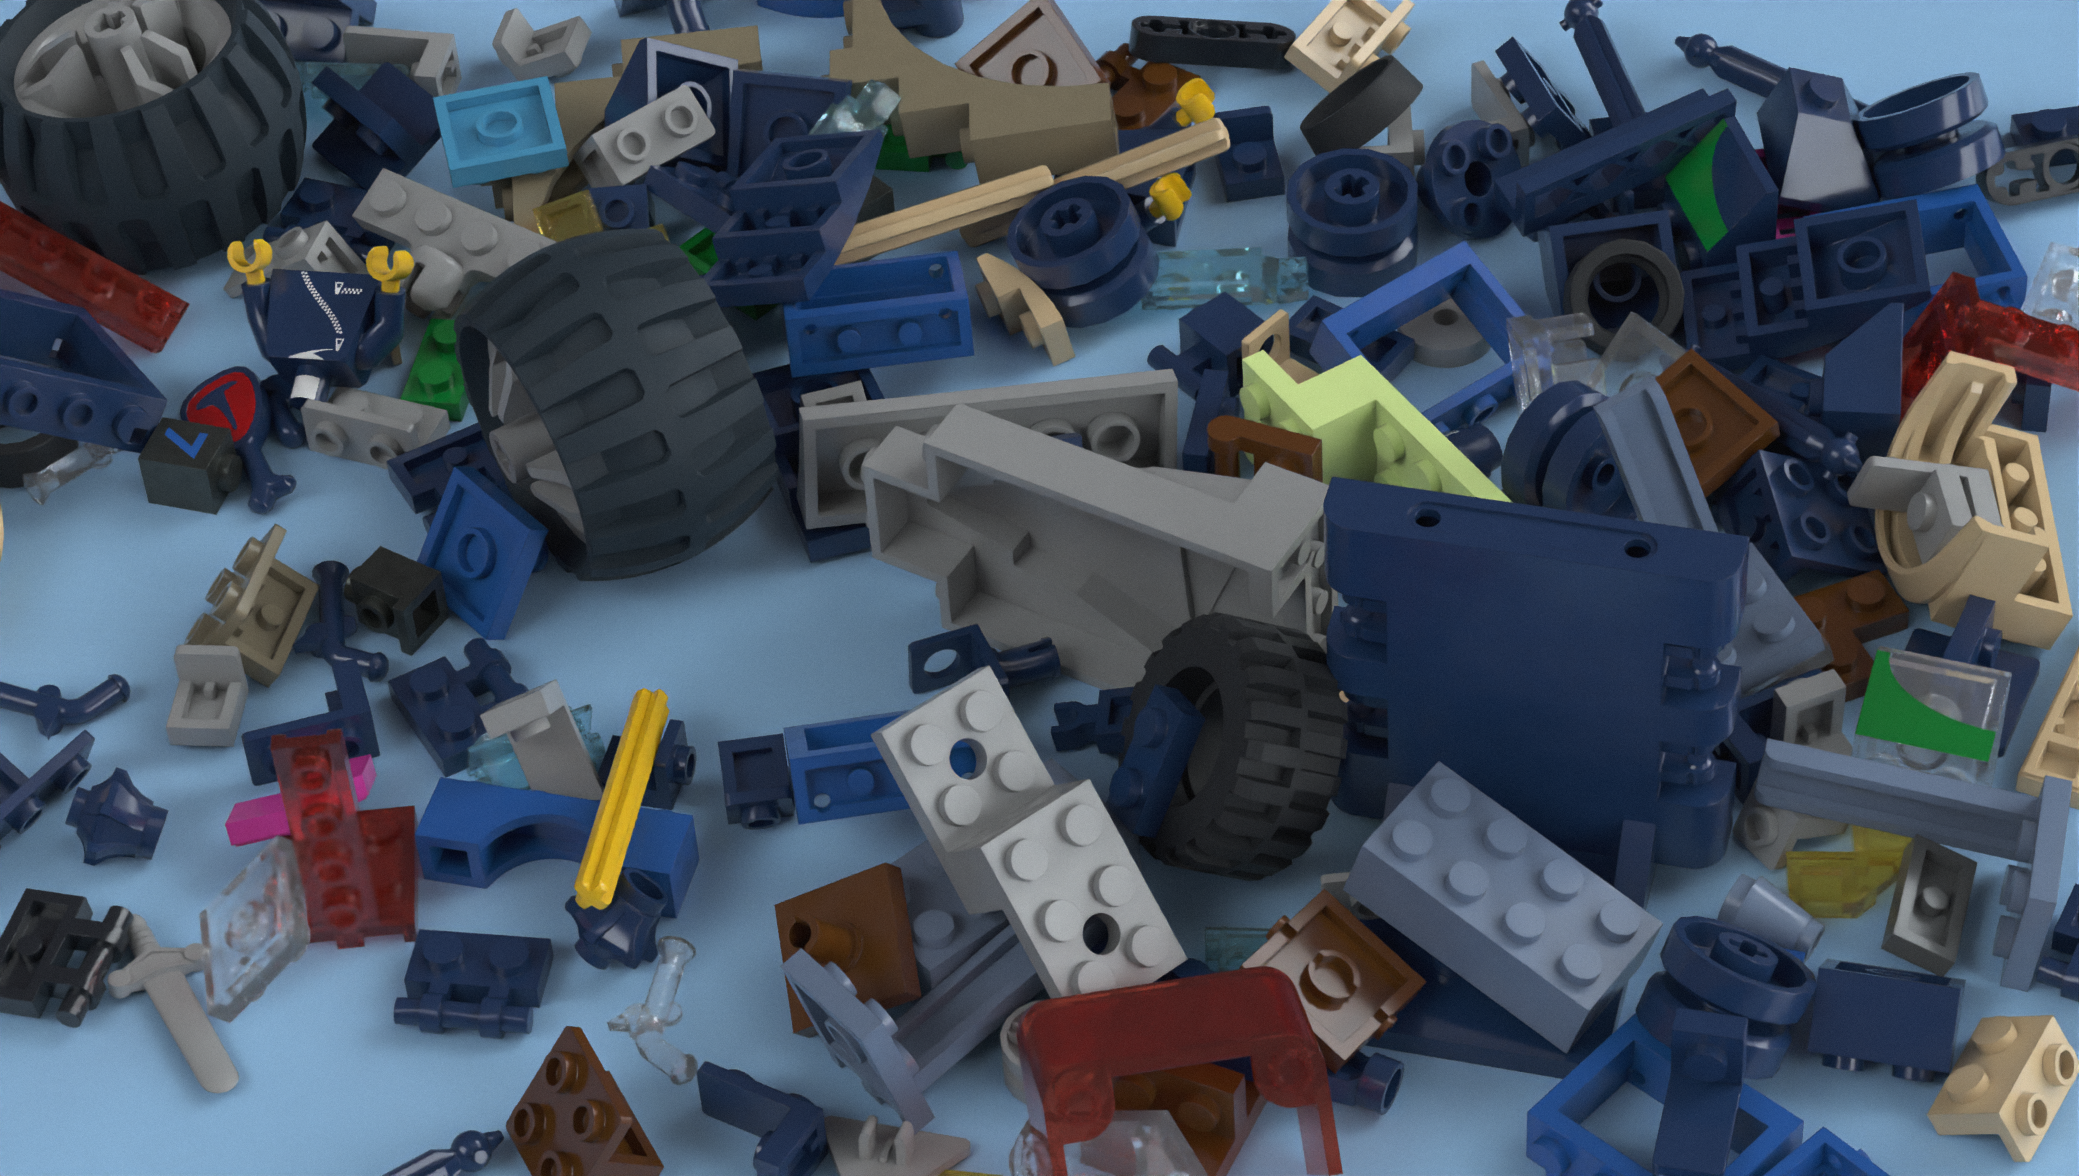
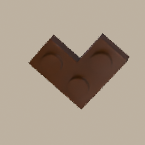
(1852, 615)

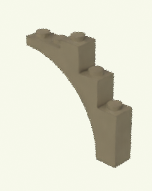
(582, 113)
(989, 120)

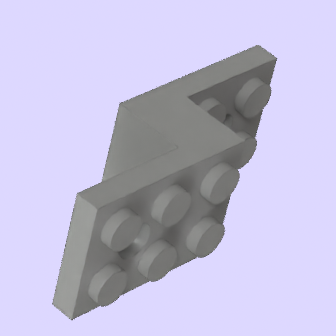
(1027, 843)

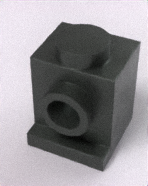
(398, 598)

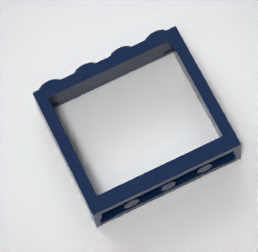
(96, 396)

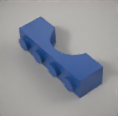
(484, 830)

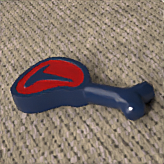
(241, 403)

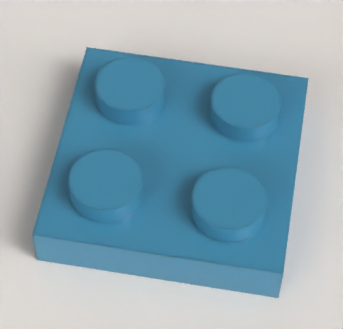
(500, 132)

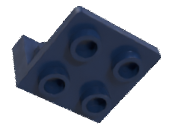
(1798, 517)

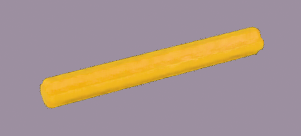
(621, 799)

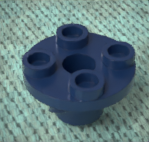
(1461, 175)

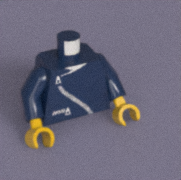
(1164, 200)
(323, 324)

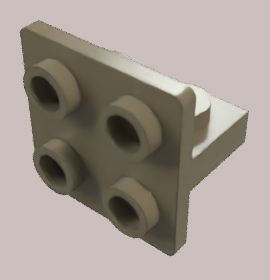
(256, 608)

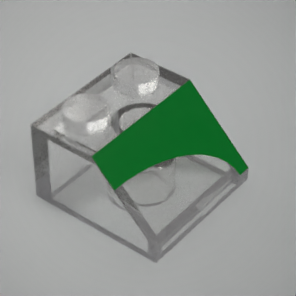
(1933, 716)

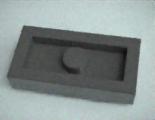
(1929, 905)

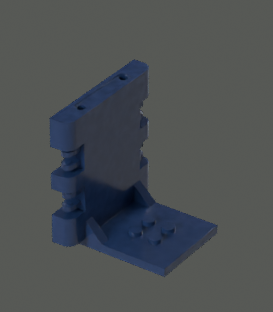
(1556, 675)

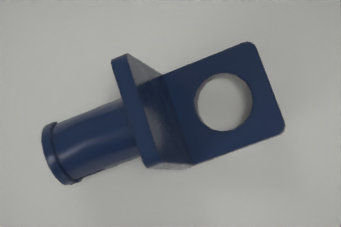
(1011, 667)

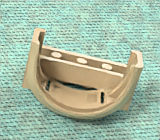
(2007, 564)

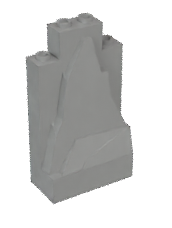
(1089, 548)

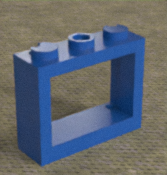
(1976, 230)
(1452, 275)
(881, 316)
(847, 766)
(1562, 1147)

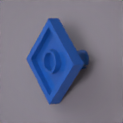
(483, 551)

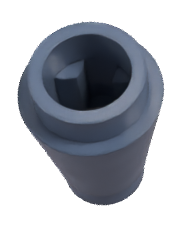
(1771, 914)

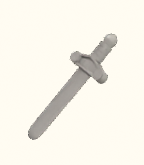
(162, 975)

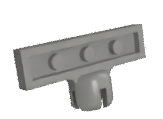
(447, 239)

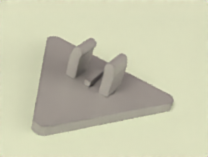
(888, 1150)

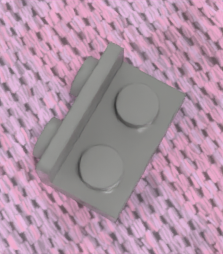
(370, 426)

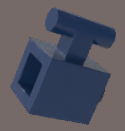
(1211, 341)

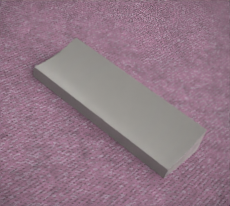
(1116, 415)

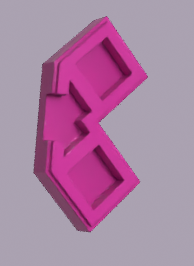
(266, 816)

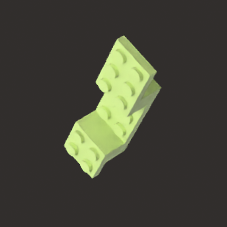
(1363, 426)

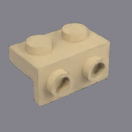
(1348, 39)
(2008, 1083)

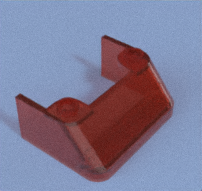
(1085, 1039)

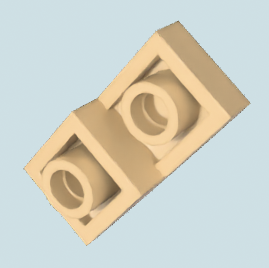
(1022, 307)

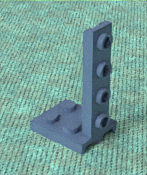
(1666, 491)
(1948, 814)
(933, 1035)

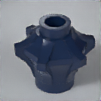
(115, 820)
(624, 928)

